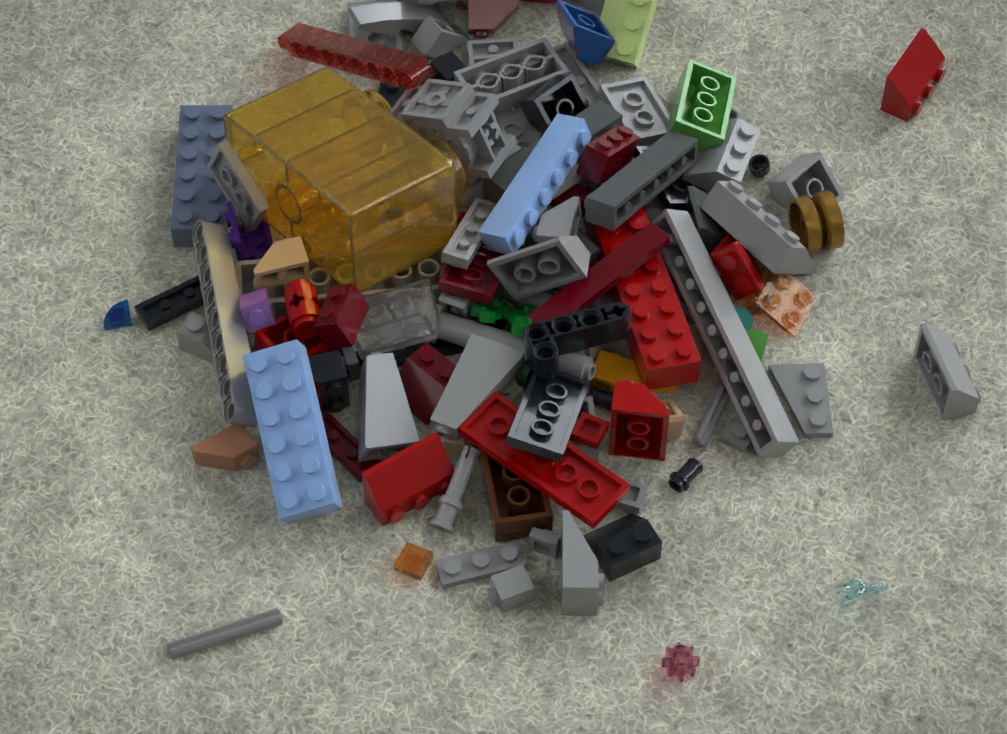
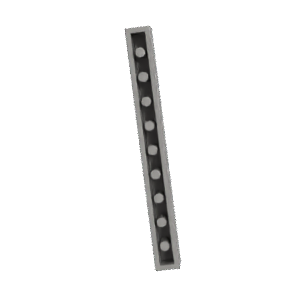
(725, 336)

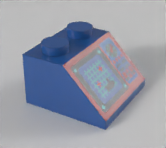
(584, 33)

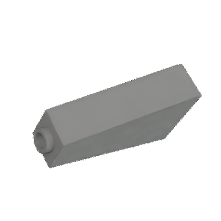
(478, 374)
(384, 411)

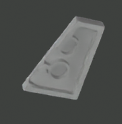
(806, 395)

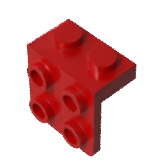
(737, 268)

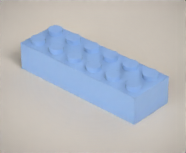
(292, 432)

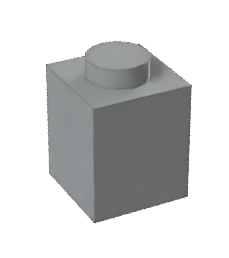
(511, 589)

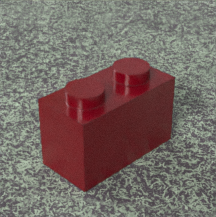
(341, 316)

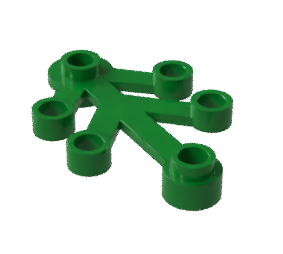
(500, 310)

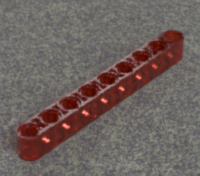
(356, 56)

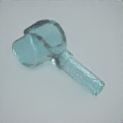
(860, 587)

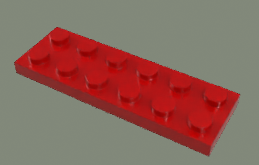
(574, 484)

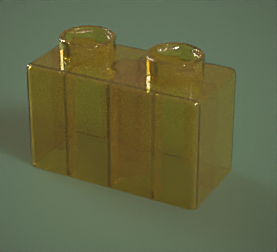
(348, 177)

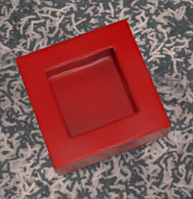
(590, 430)

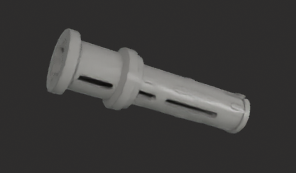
(451, 502)

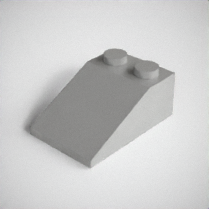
(580, 576)

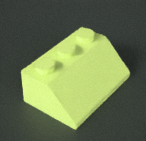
(629, 26)

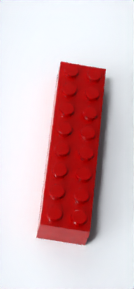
(659, 331)

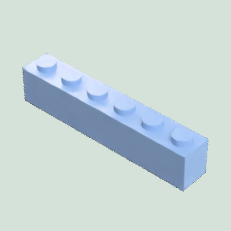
(535, 184)

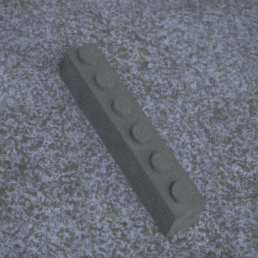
(599, 119)
(641, 180)

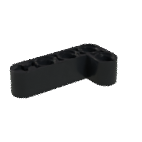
(573, 333)

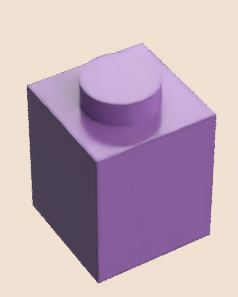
(257, 310)

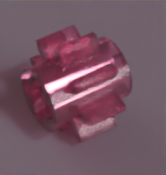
(680, 669)

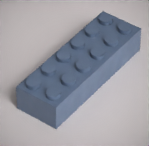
(195, 189)

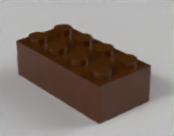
(512, 502)

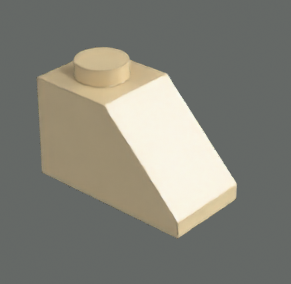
(282, 264)

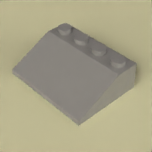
(757, 230)

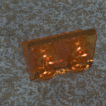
(782, 301)

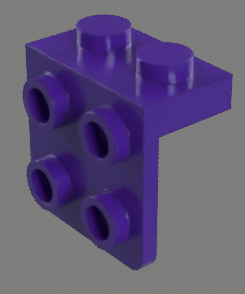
(248, 245)

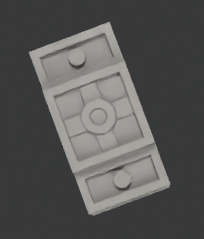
(461, 120)

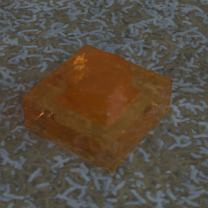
(413, 561)

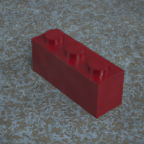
(608, 154)

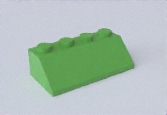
(702, 104)

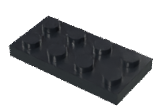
(548, 415)

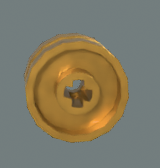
(817, 221)

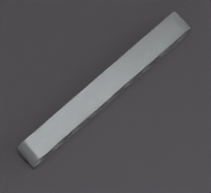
(224, 321)

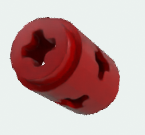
(302, 308)

